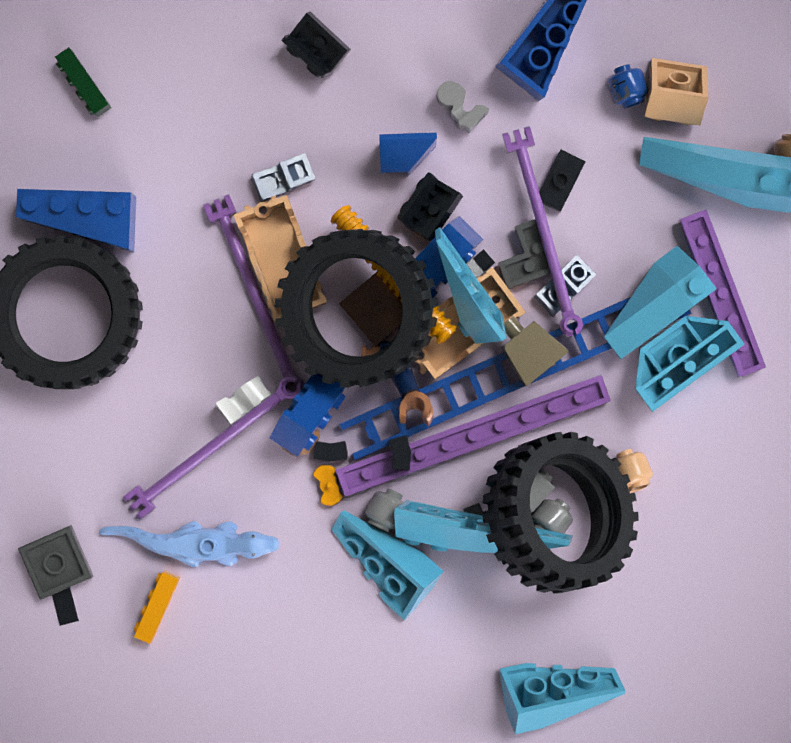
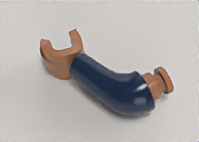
(407, 388)

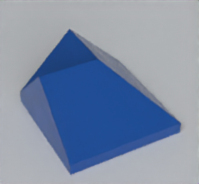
(405, 151)

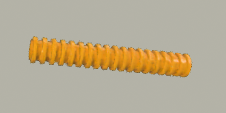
(347, 221)

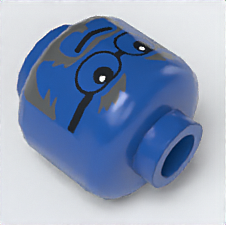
(627, 86)

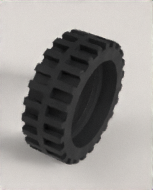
(124, 313)
(299, 317)
(607, 502)

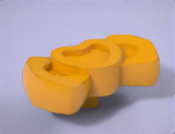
(326, 476)

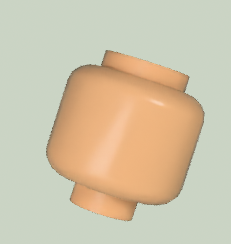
(636, 467)

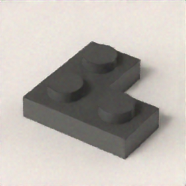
(531, 263)

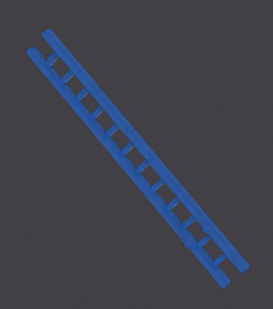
(482, 399)

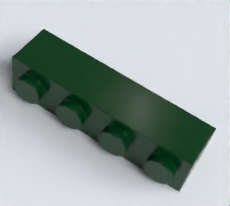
(83, 82)

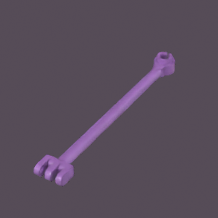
(520, 147)
(222, 214)
(145, 497)

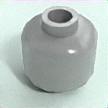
(382, 509)
(553, 516)

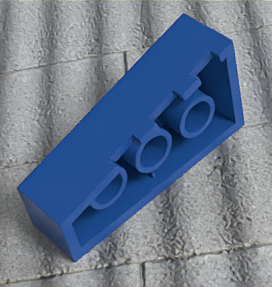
(540, 45)
(86, 214)

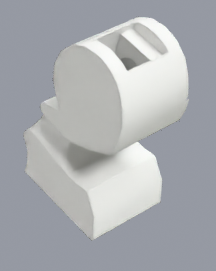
(243, 400)

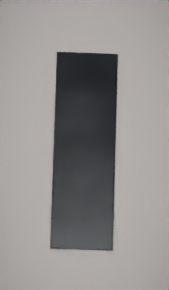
(65, 607)

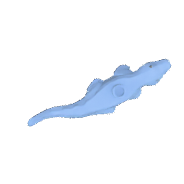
(197, 544)

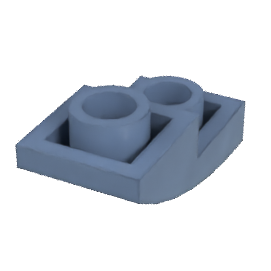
(576, 277)

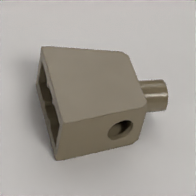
(531, 350)

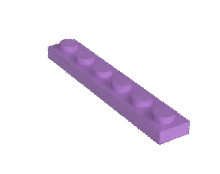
(725, 299)

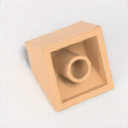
(676, 92)

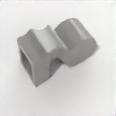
(451, 97)

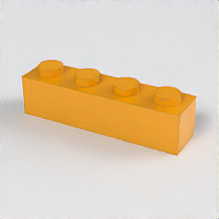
(156, 607)

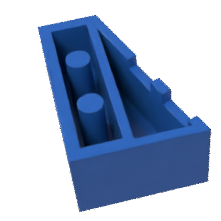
(464, 241)
(307, 414)

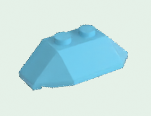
(682, 356)

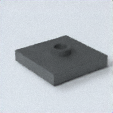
(55, 562)

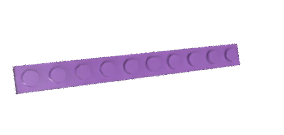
(477, 434)

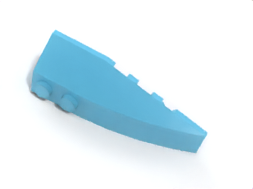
(737, 175)
(454, 529)

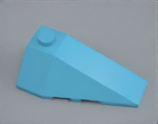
(665, 293)
(475, 308)
(396, 567)
(545, 696)

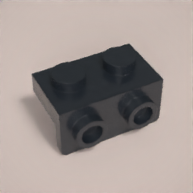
(316, 46)
(429, 207)

